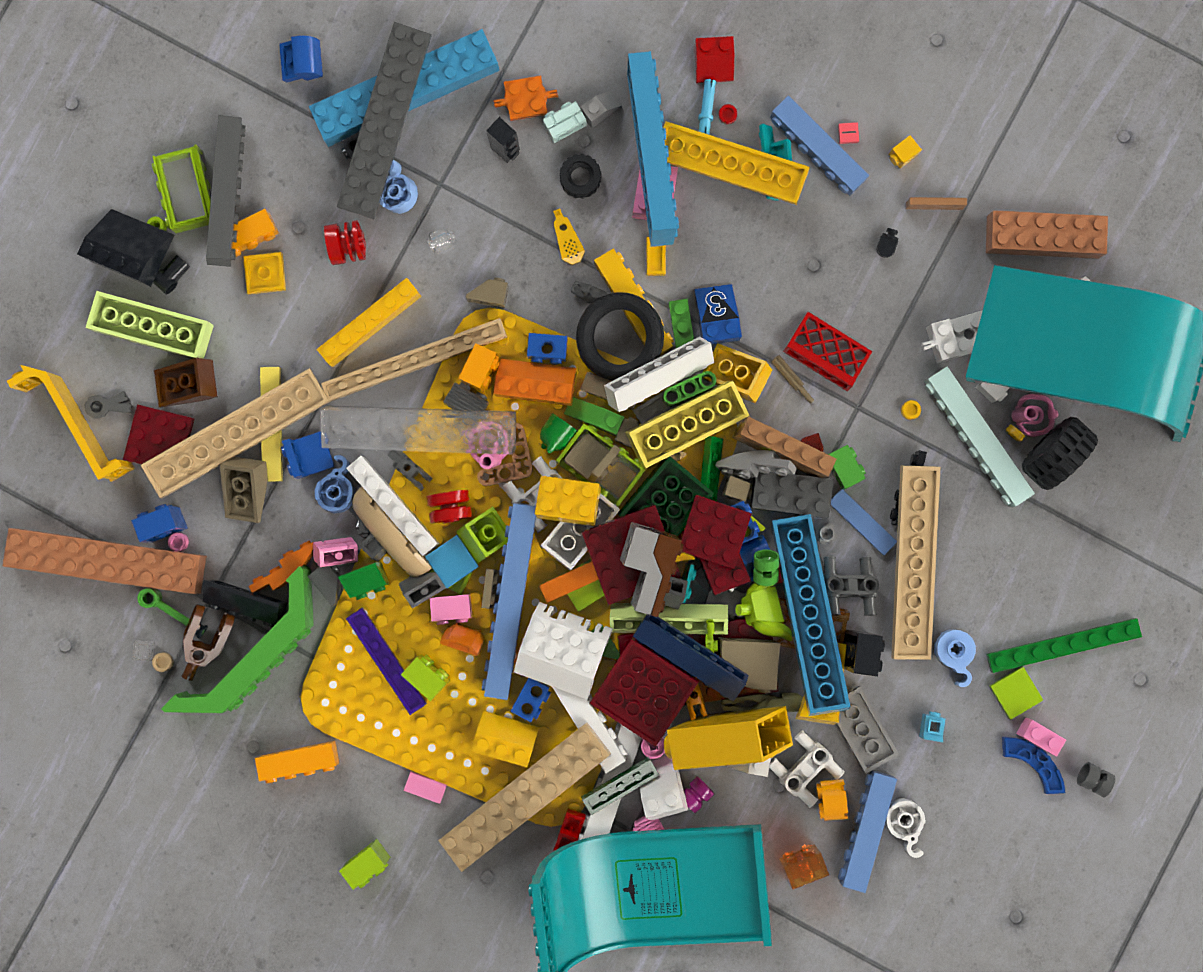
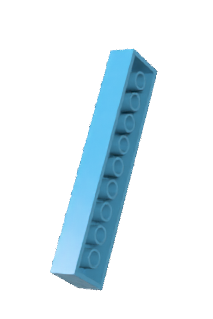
(441, 74)
(651, 149)
(810, 616)

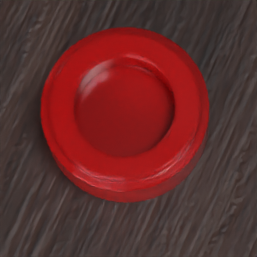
(728, 114)

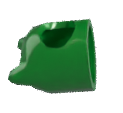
(556, 434)

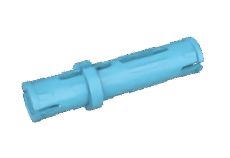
(707, 106)

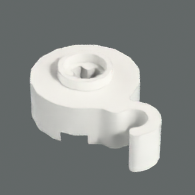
(906, 831)

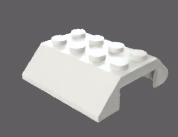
(562, 651)

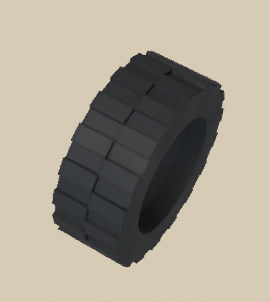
(574, 162)

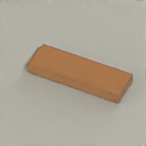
(936, 203)

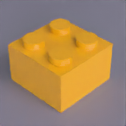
(479, 368)

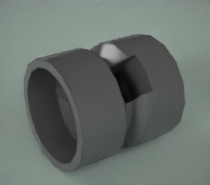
(1098, 780)

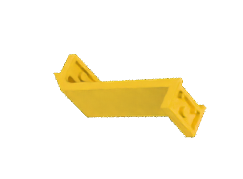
(101, 466)

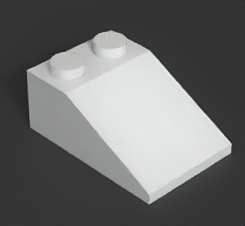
(664, 793)

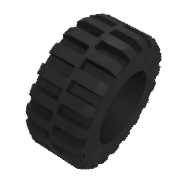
(1059, 453)

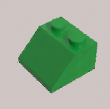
(364, 580)

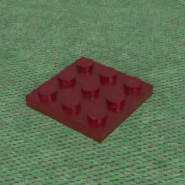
(154, 433)
(715, 532)

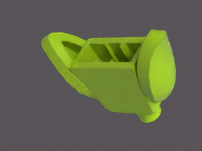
(763, 611)

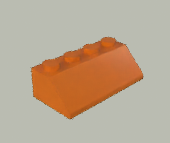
(535, 382)

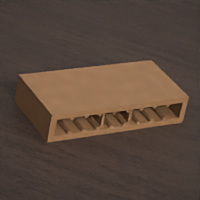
(787, 448)

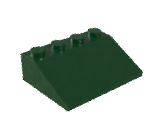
(671, 491)

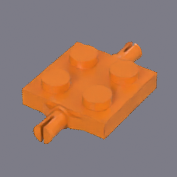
(525, 98)

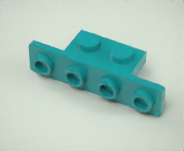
(780, 149)

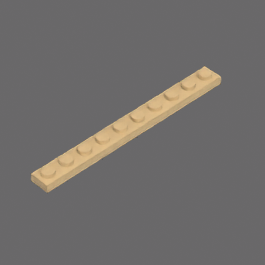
(414, 360)

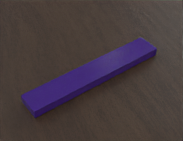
(385, 660)

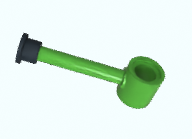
(157, 602)

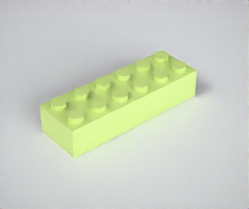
(149, 325)

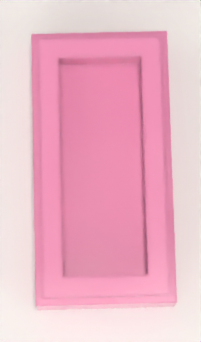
(425, 787)

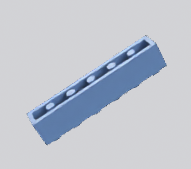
(818, 145)
(867, 831)

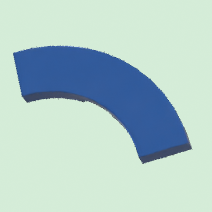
(1038, 760)

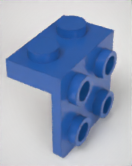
(306, 455)

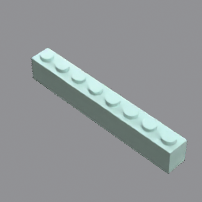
(978, 437)

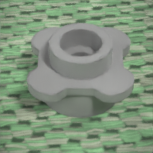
(831, 533)

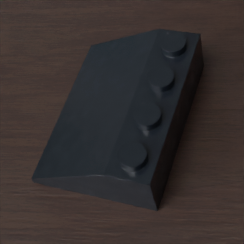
(127, 246)

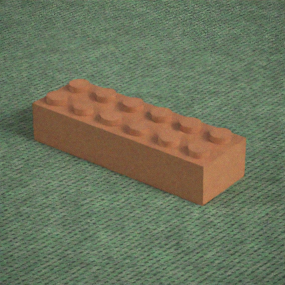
(1046, 234)

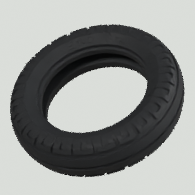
(601, 307)

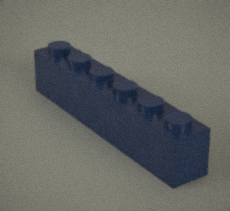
(691, 656)

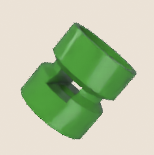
(766, 567)

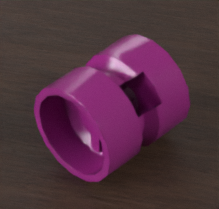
(697, 793)

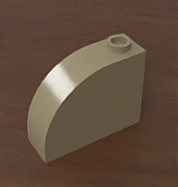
(755, 658)

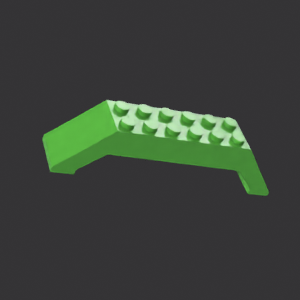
(260, 659)

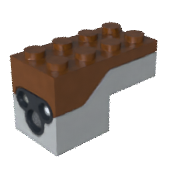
(655, 555)

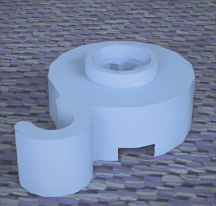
(399, 191)
(959, 660)

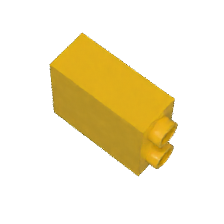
(729, 738)

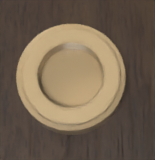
(162, 662)

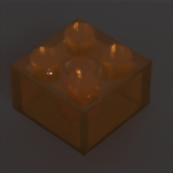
(803, 866)

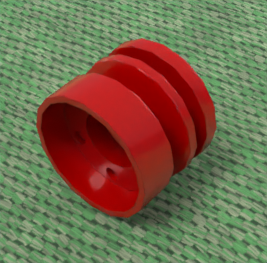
(345, 242)

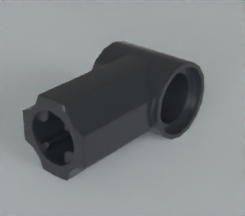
(167, 278)

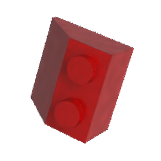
(714, 59)

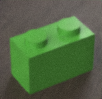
(846, 467)

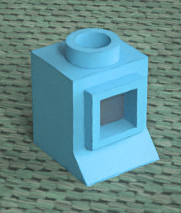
(932, 726)

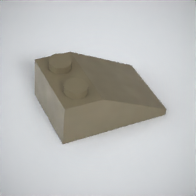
(244, 488)

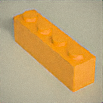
(297, 761)

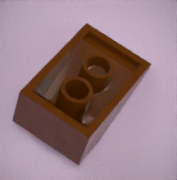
(185, 382)

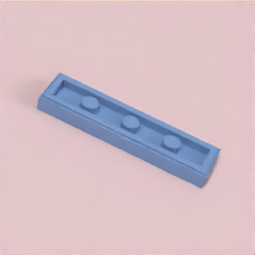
(862, 522)

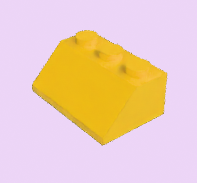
(505, 739)

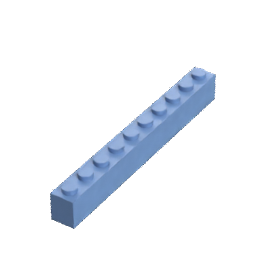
(510, 602)

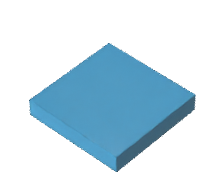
(452, 561)

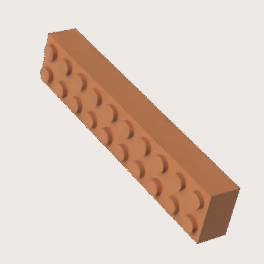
(104, 561)

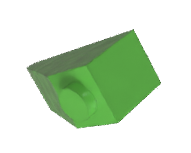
(595, 415)

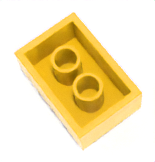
(568, 501)

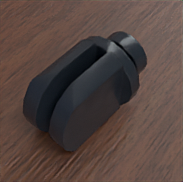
(887, 243)

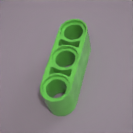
(696, 382)

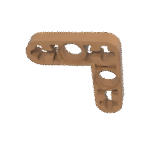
(513, 467)

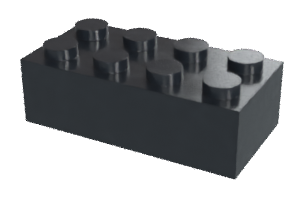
(863, 652)

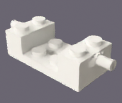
(948, 337)

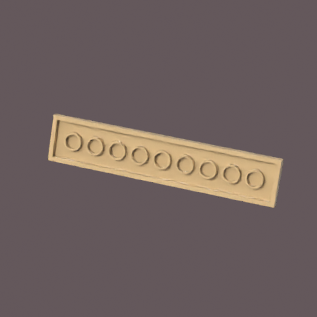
(235, 433)
(915, 562)
(524, 796)

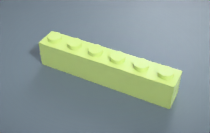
(687, 619)

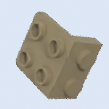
(592, 458)

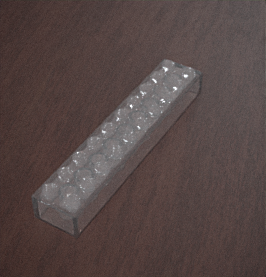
(418, 429)

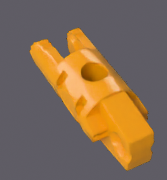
(694, 700)

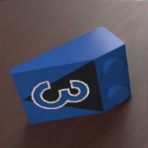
(718, 314)

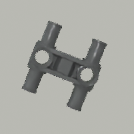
(851, 585)

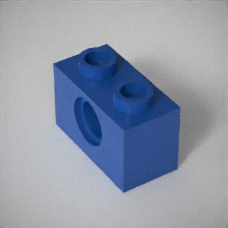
(536, 343)

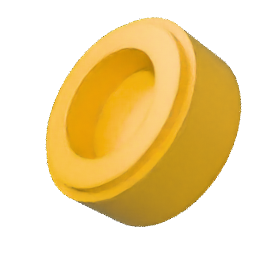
(910, 410)
(1015, 433)

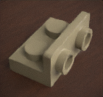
(490, 586)

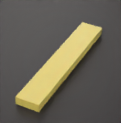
(271, 447)

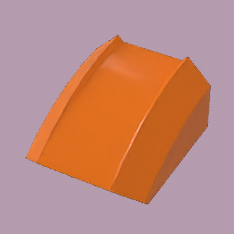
(463, 639)

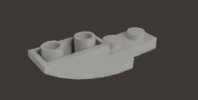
(752, 462)

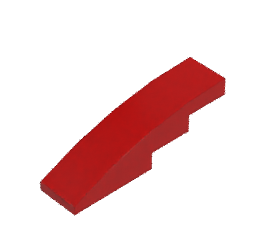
(570, 828)

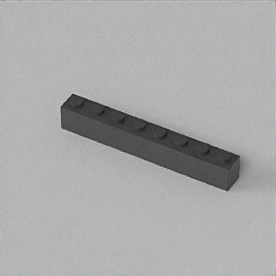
(224, 191)

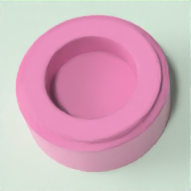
(178, 542)

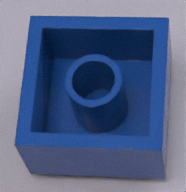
(159, 523)

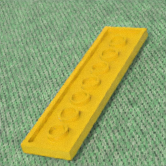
(735, 163)

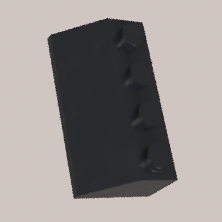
(243, 601)

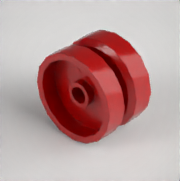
(449, 508)

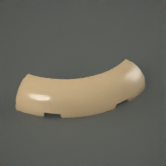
(388, 534)

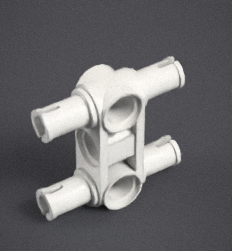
(532, 494)
(806, 768)

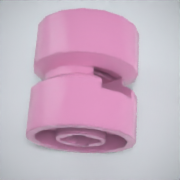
(652, 751)

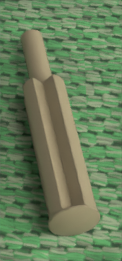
(791, 377)

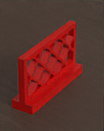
(821, 365)

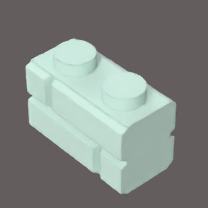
(564, 122)

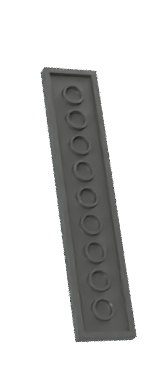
(384, 120)

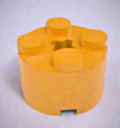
(833, 800)

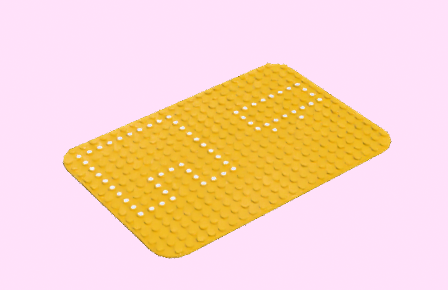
(344, 686)

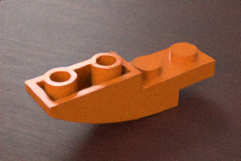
(289, 564)

